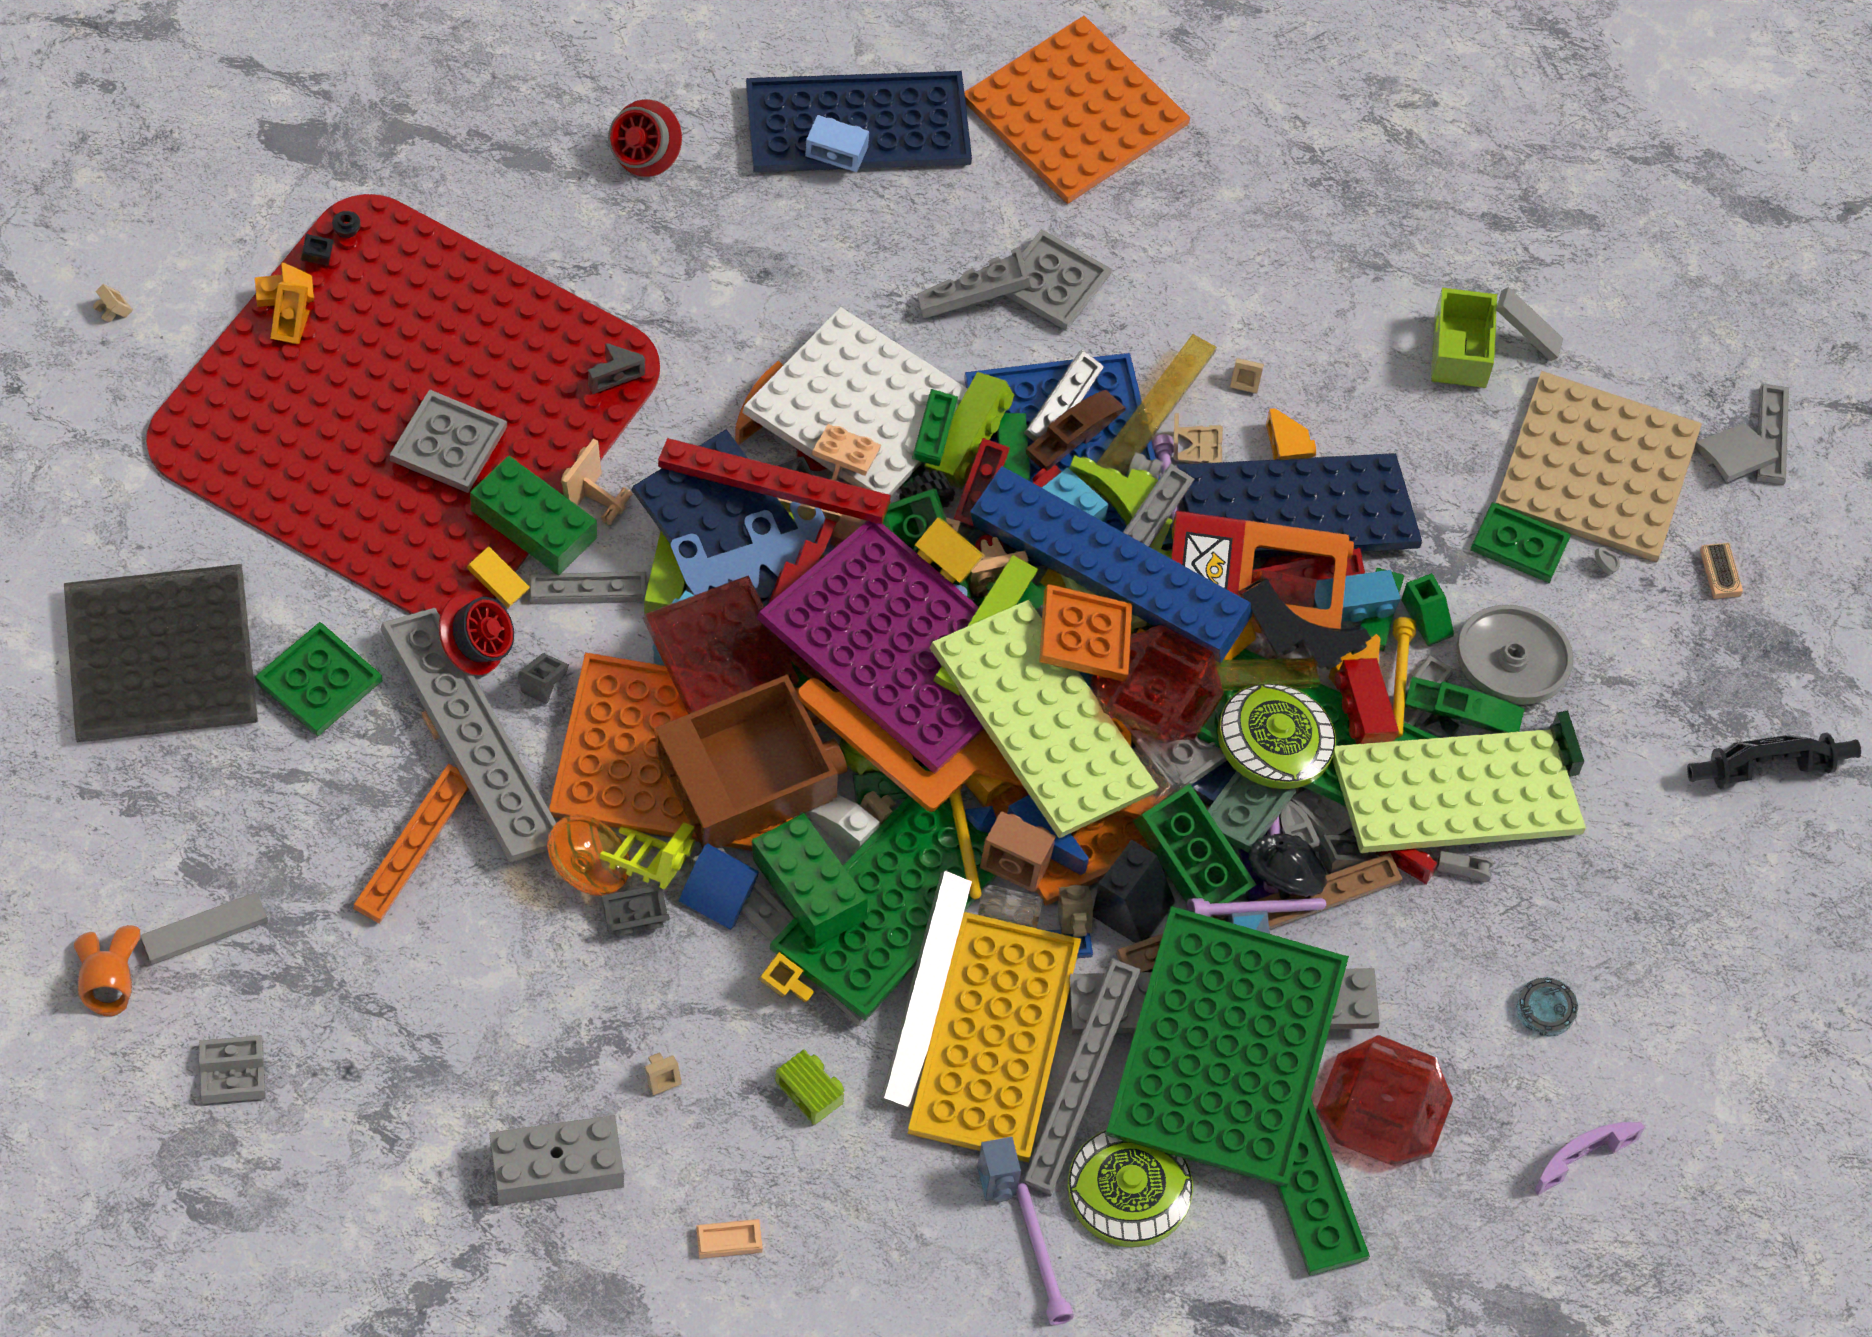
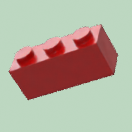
(985, 466)
(1366, 701)

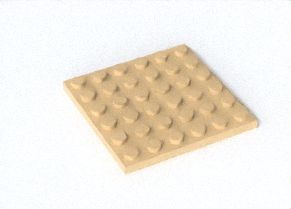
(1599, 466)

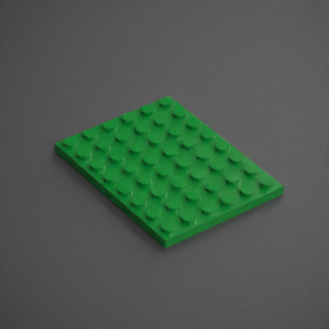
(1227, 1046)

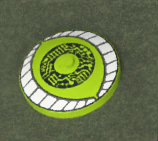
(1276, 736)
(1128, 1191)

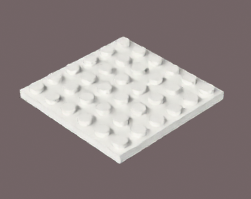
(857, 382)

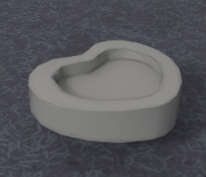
(1607, 560)

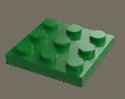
(318, 678)

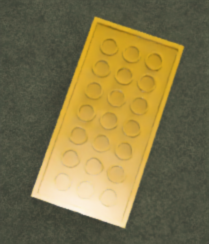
(994, 1035)

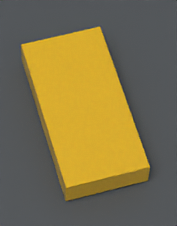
(498, 577)

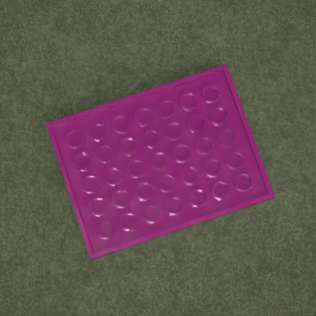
(869, 629)

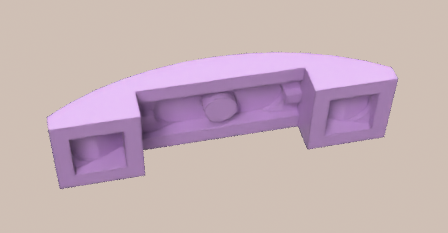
(1614, 1135)

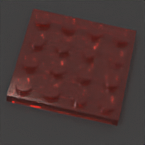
(717, 644)

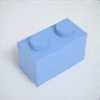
(837, 143)

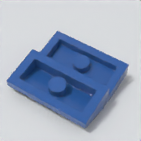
(718, 886)

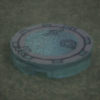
(1547, 1006)

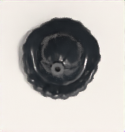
(1288, 865)

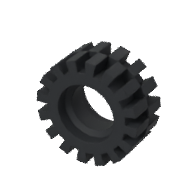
(934, 480)

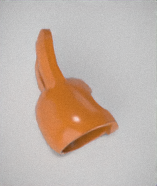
(106, 968)

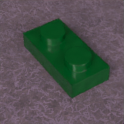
(1565, 735)

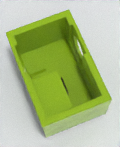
(1464, 337)

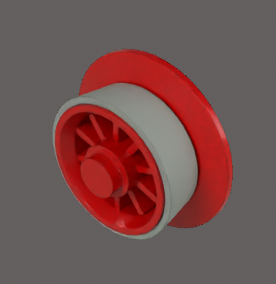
(645, 138)

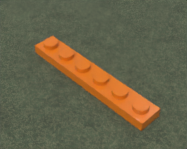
(412, 845)

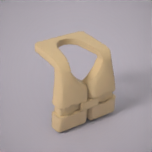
(1205, 443)

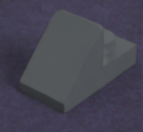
(620, 368)
(540, 676)
(1340, 852)

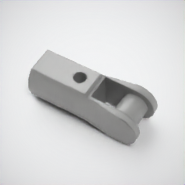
(1459, 865)

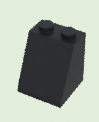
(1134, 894)

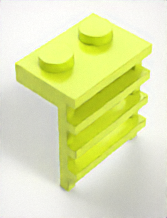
(666, 862)

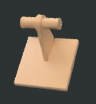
(846, 450)
(581, 479)

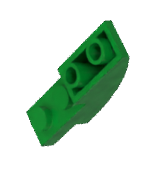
(1464, 705)

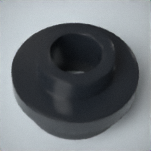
(346, 230)

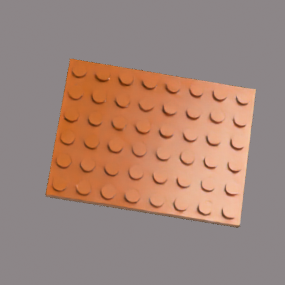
(610, 750)

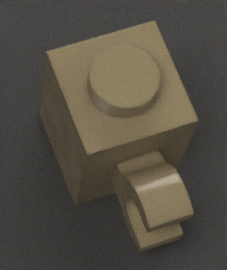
(1075, 910)

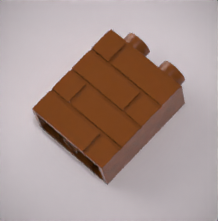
(748, 762)

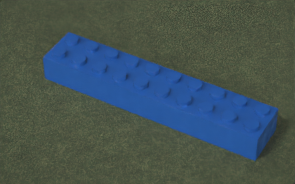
(1110, 562)

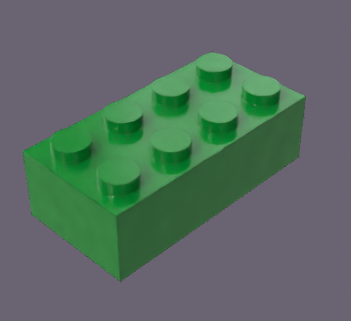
(533, 515)
(1193, 849)
(810, 879)

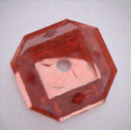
(1167, 689)
(1379, 1128)

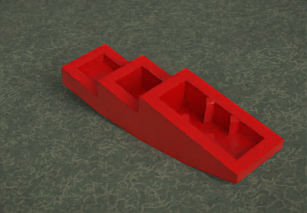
(807, 557)

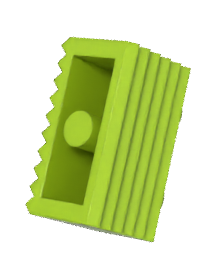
(810, 1086)

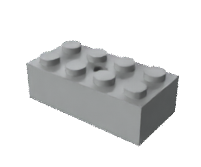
(556, 1159)

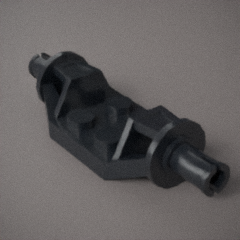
(1741, 756)

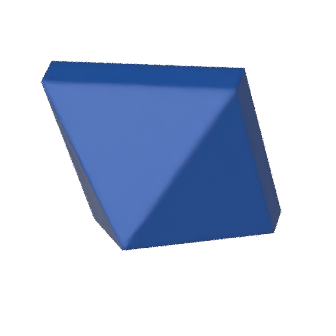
(981, 818)

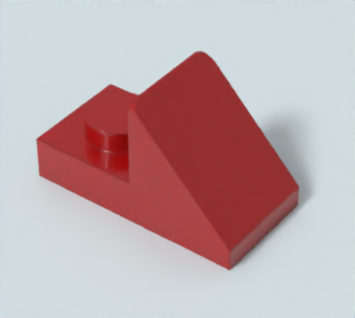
(1413, 862)

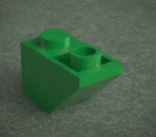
(1428, 609)

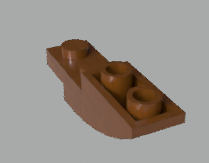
(1074, 427)

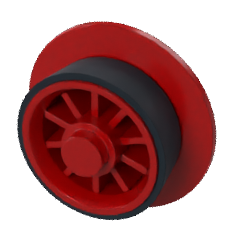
(475, 633)

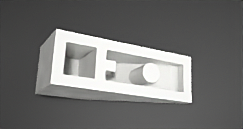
(845, 822)

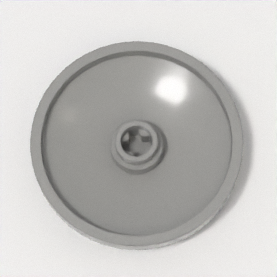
(1515, 654)

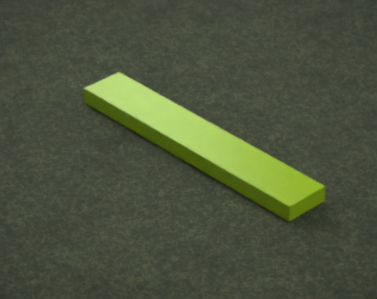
(1002, 596)

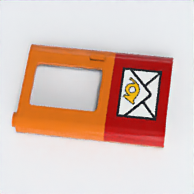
(1225, 550)

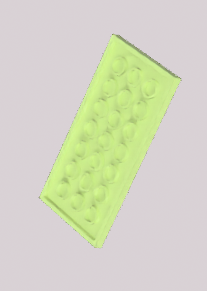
(1043, 721)
(1457, 790)

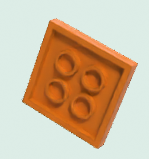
(1085, 632)

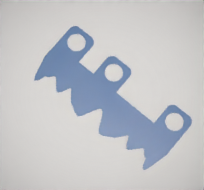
(767, 549)

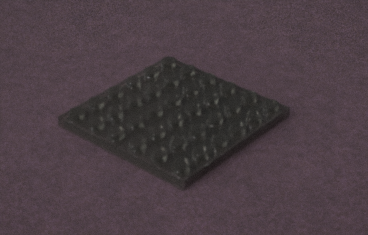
(159, 653)

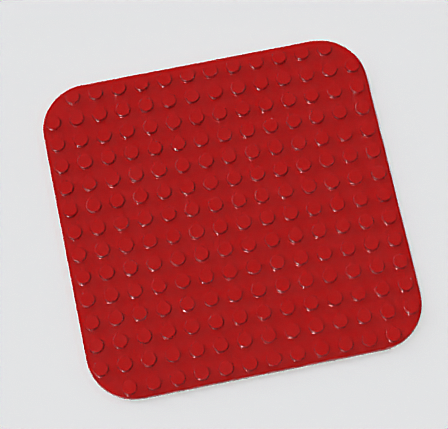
(308, 428)

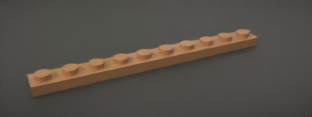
(1340, 888)

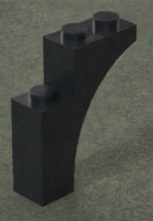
(1285, 629)

